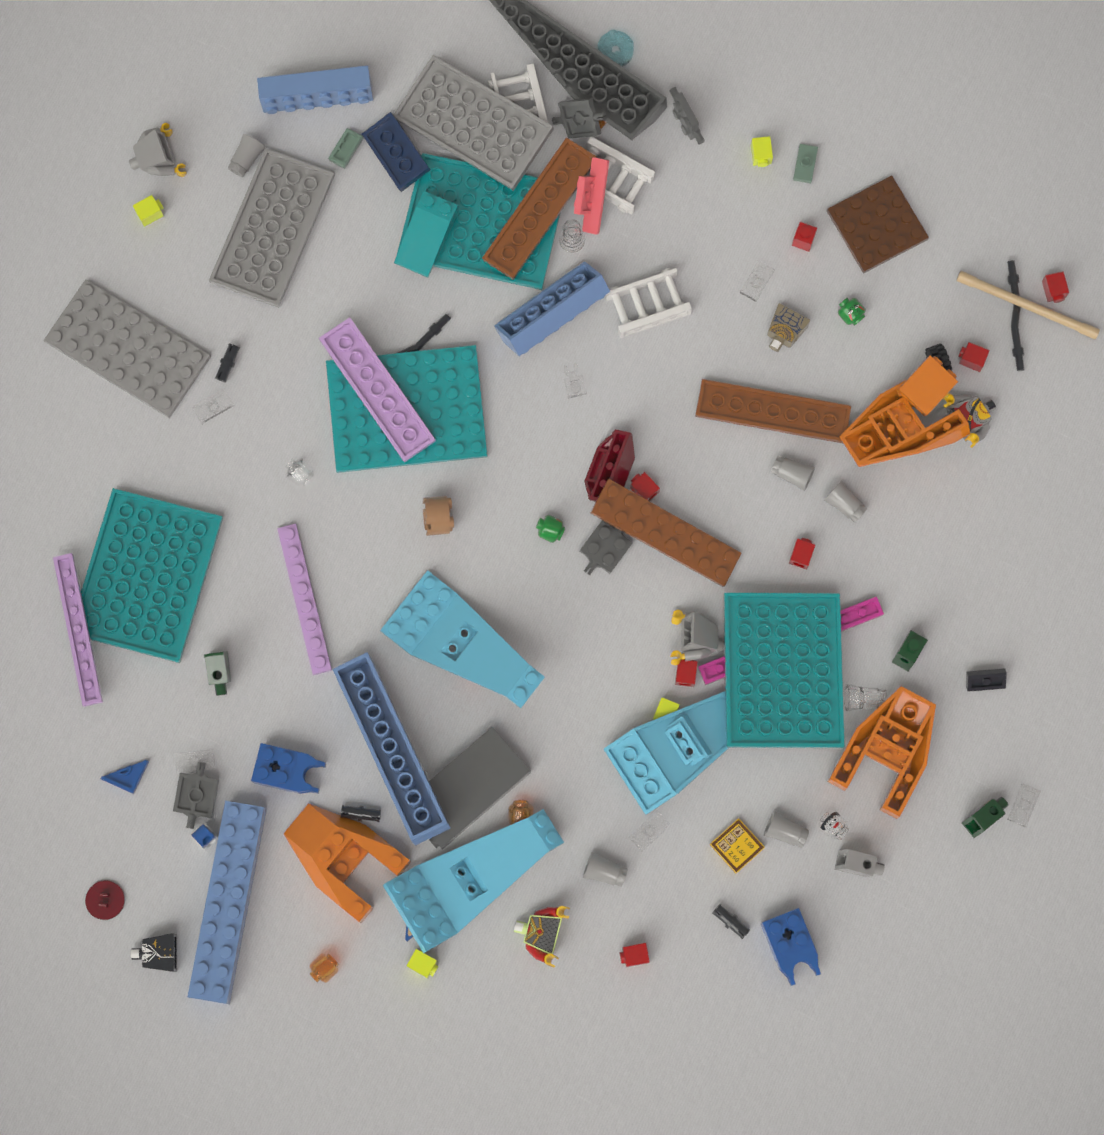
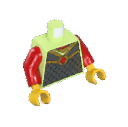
(542, 932)

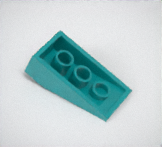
(426, 234)

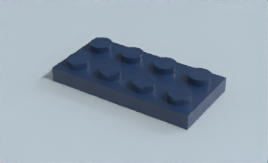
(396, 151)

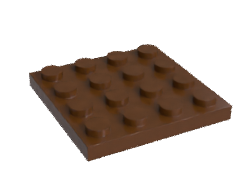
(877, 224)

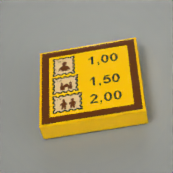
(737, 846)

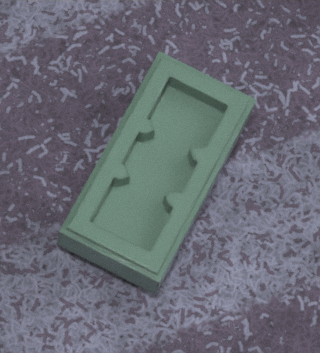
(345, 148)
(805, 163)

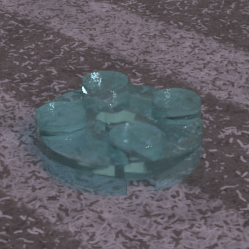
(619, 39)

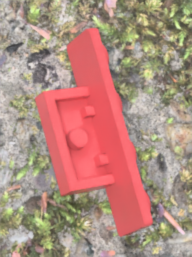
(591, 195)

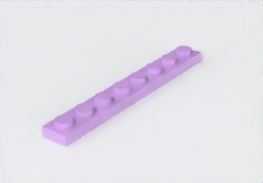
(304, 599)
(77, 630)

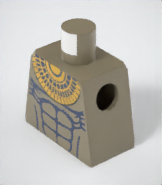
(786, 327)

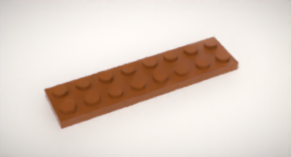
(539, 209)
(772, 411)
(665, 533)

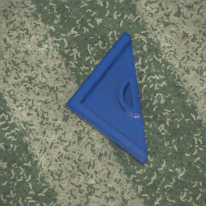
(127, 777)

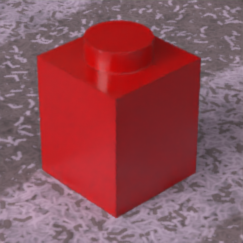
(804, 236)
(1055, 287)
(973, 356)
(644, 486)
(802, 553)
(686, 673)
(634, 955)

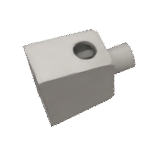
(852, 862)

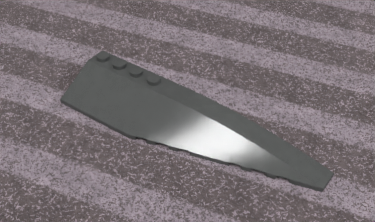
(585, 70)

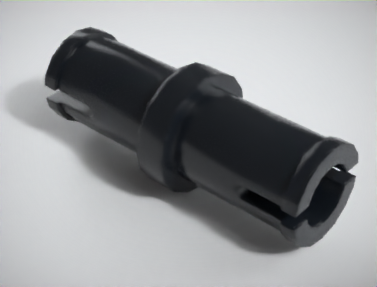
(227, 363)
(360, 813)
(731, 921)

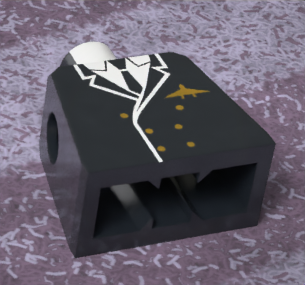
(158, 953)

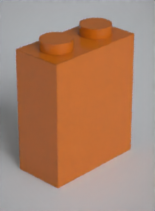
(927, 385)

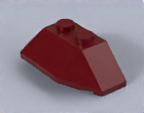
(611, 461)

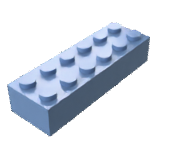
(315, 89)
(552, 308)

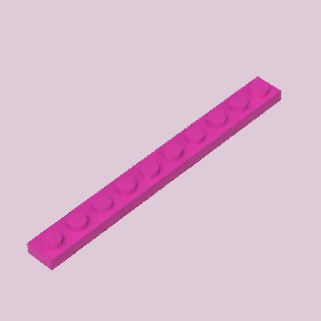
(850, 618)

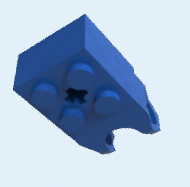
(291, 772)
(797, 949)

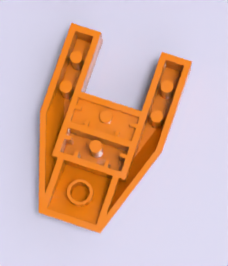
(893, 430)
(895, 737)
(333, 849)

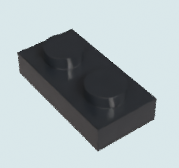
(986, 679)

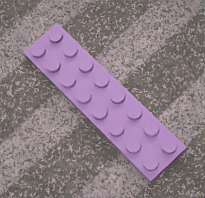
(377, 389)

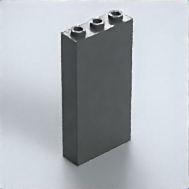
(475, 783)

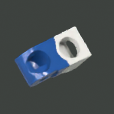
(205, 836)

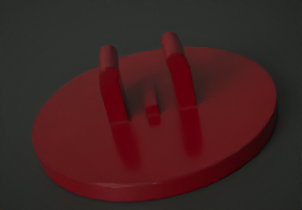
(105, 900)

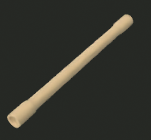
(1082, 328)

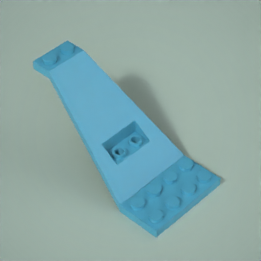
(433, 620)
(658, 762)
(437, 898)

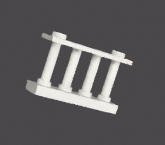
(532, 94)
(627, 166)
(644, 320)

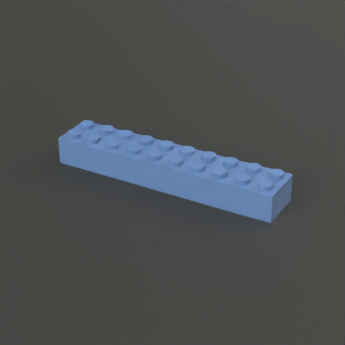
(391, 749)
(227, 902)

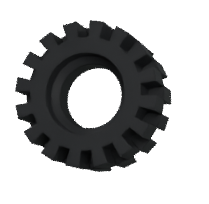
(941, 353)

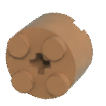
(437, 515)

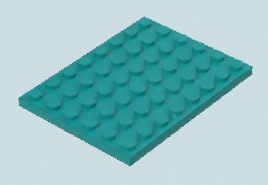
(483, 212)
(442, 391)
(148, 574)
(783, 670)

